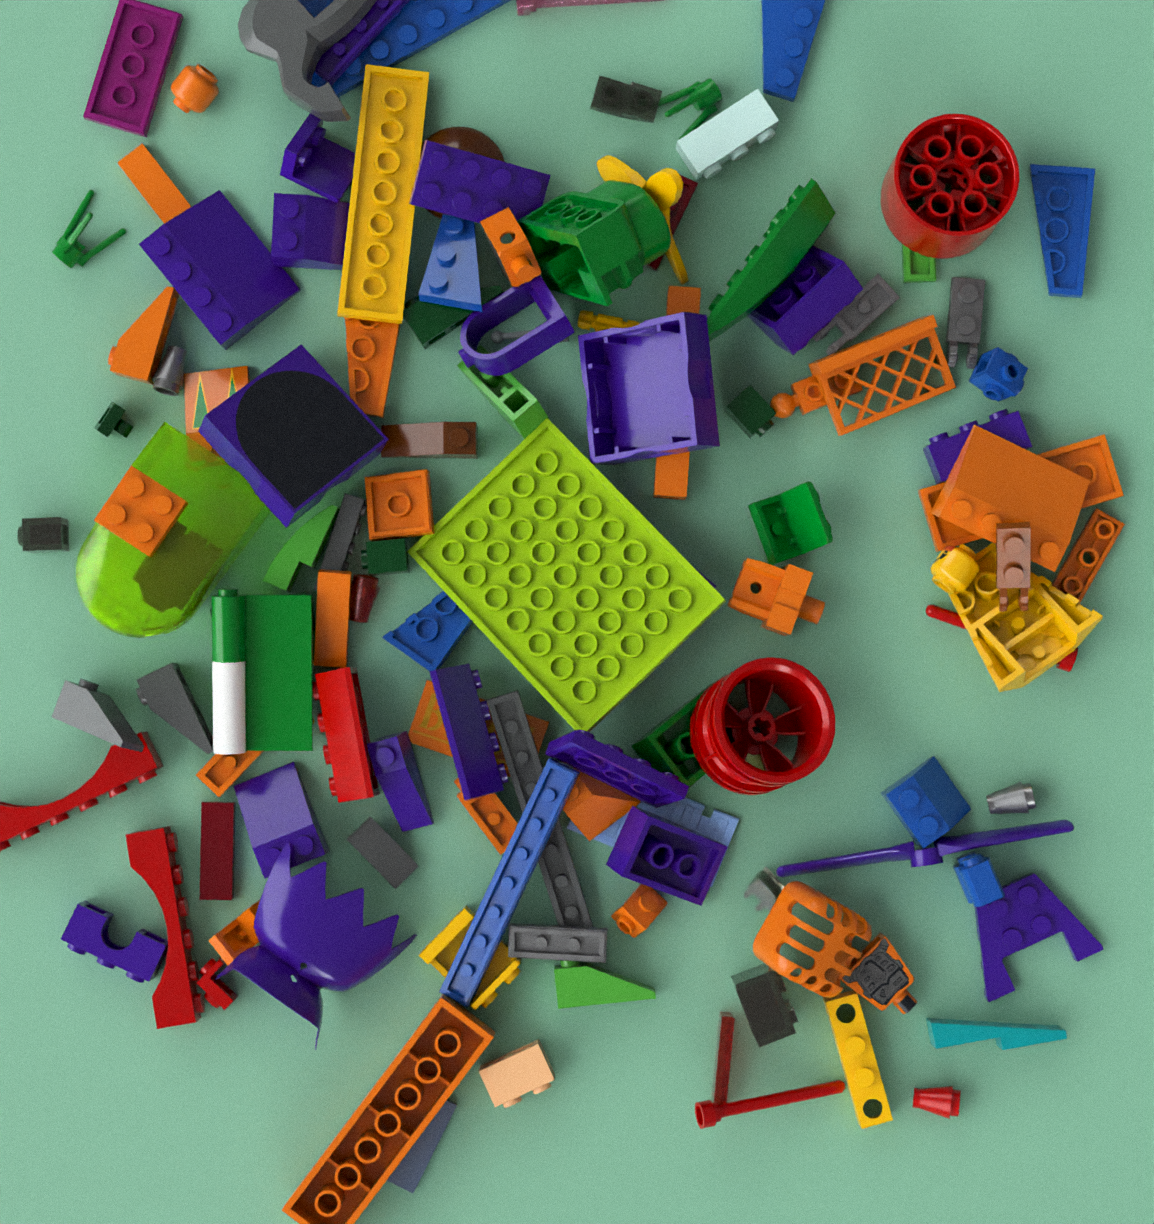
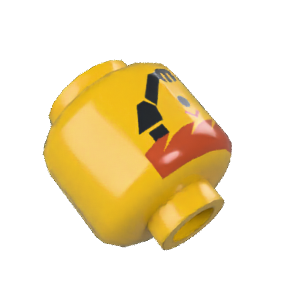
(954, 568)

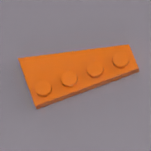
(370, 362)

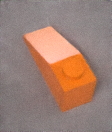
(143, 344)

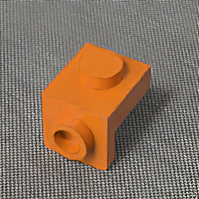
(639, 910)

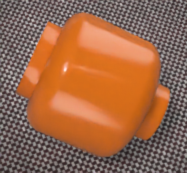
(194, 89)

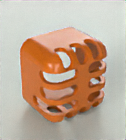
(837, 953)

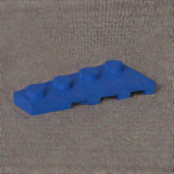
(1063, 219)

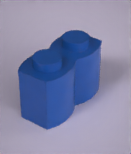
(978, 879)

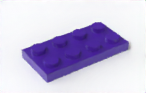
(474, 185)
(616, 769)

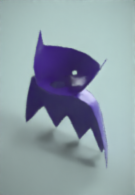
(327, 934)

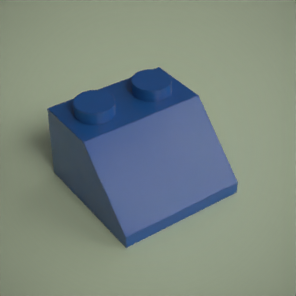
(926, 802)

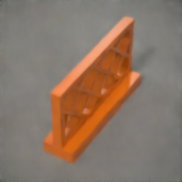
(871, 349)

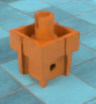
(779, 597)

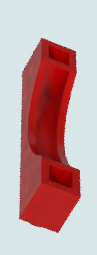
(116, 771)
(154, 860)

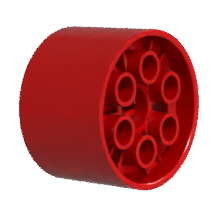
(926, 229)

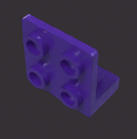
(318, 161)

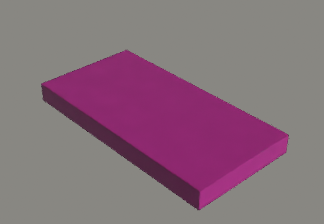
(133, 66)

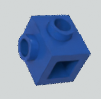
(998, 375)

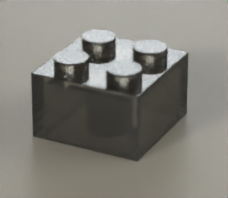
(763, 1004)

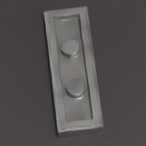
(557, 942)

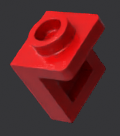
(216, 990)

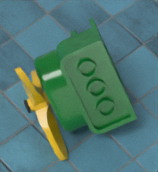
(608, 235)

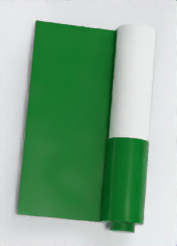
(261, 672)

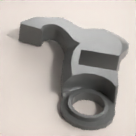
(296, 41)

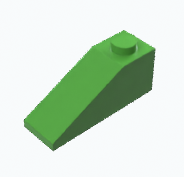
(507, 397)
(589, 985)

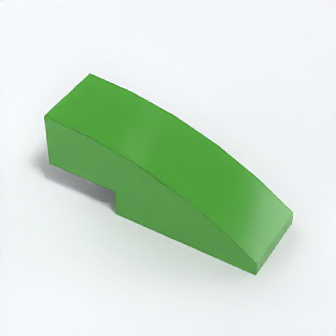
(301, 548)

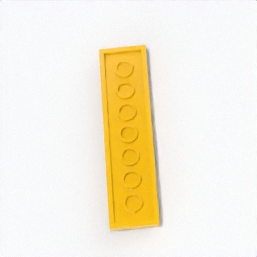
(380, 194)

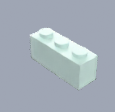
(727, 135)

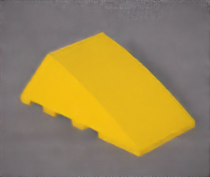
(1015, 642)

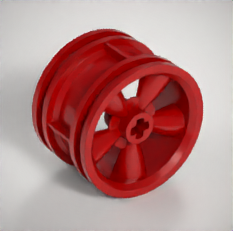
(809, 718)

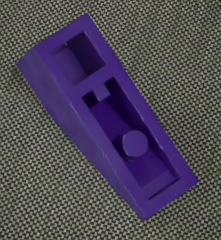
(400, 780)

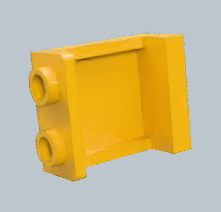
(444, 948)

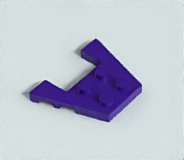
(1019, 920)

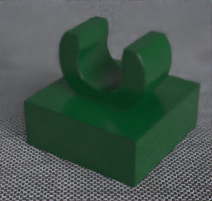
(112, 420)

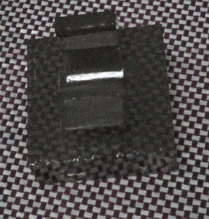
(765, 888)

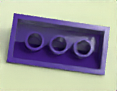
(467, 731)

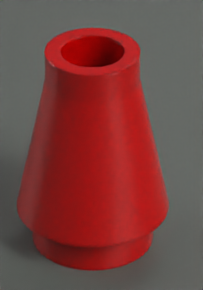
(938, 1100)

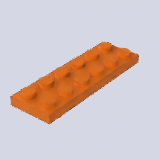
(1086, 458)

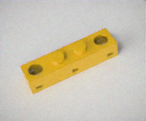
(858, 1059)

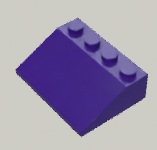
(219, 268)

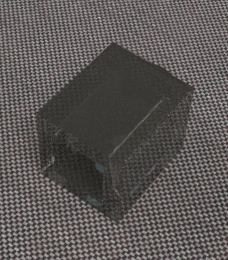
(44, 535)

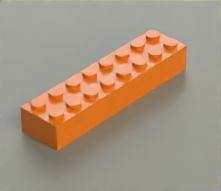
(391, 1116)

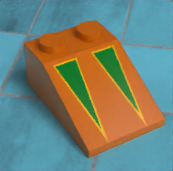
(205, 392)

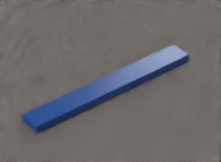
(509, 882)

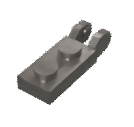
(858, 315)
(964, 319)

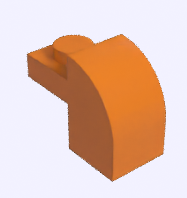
(236, 936)

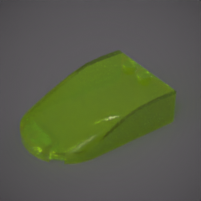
(163, 592)

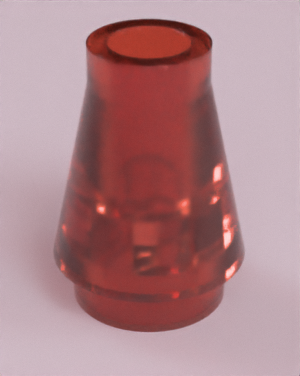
(363, 596)

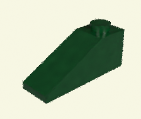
(434, 321)

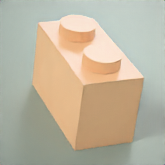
(517, 1073)

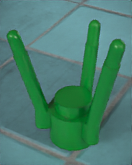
(701, 96)
(70, 249)

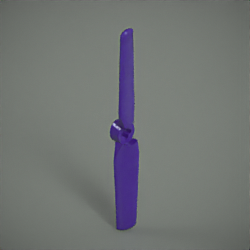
(932, 855)

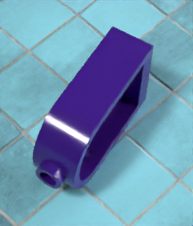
(526, 347)

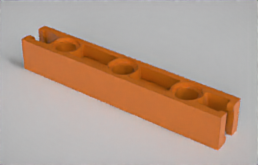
(672, 470)

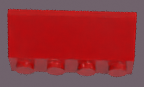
(346, 734)

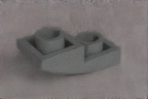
(382, 852)

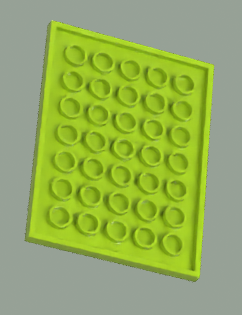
(566, 577)

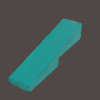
(1007, 1035)

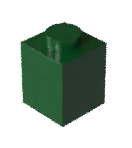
(751, 412)
(386, 557)

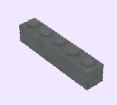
(343, 534)

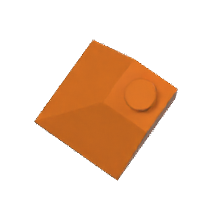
(596, 805)

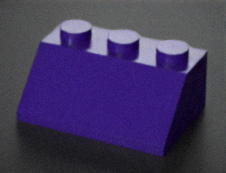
(806, 300)

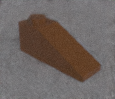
(431, 440)

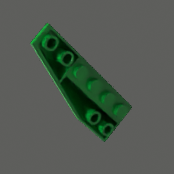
(768, 266)

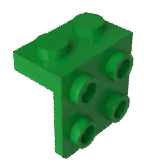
(791, 523)

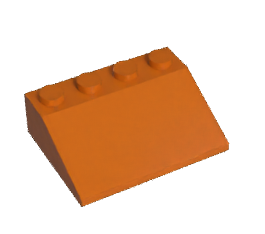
(1009, 484)

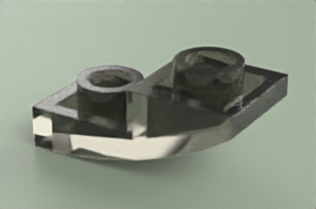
(626, 100)

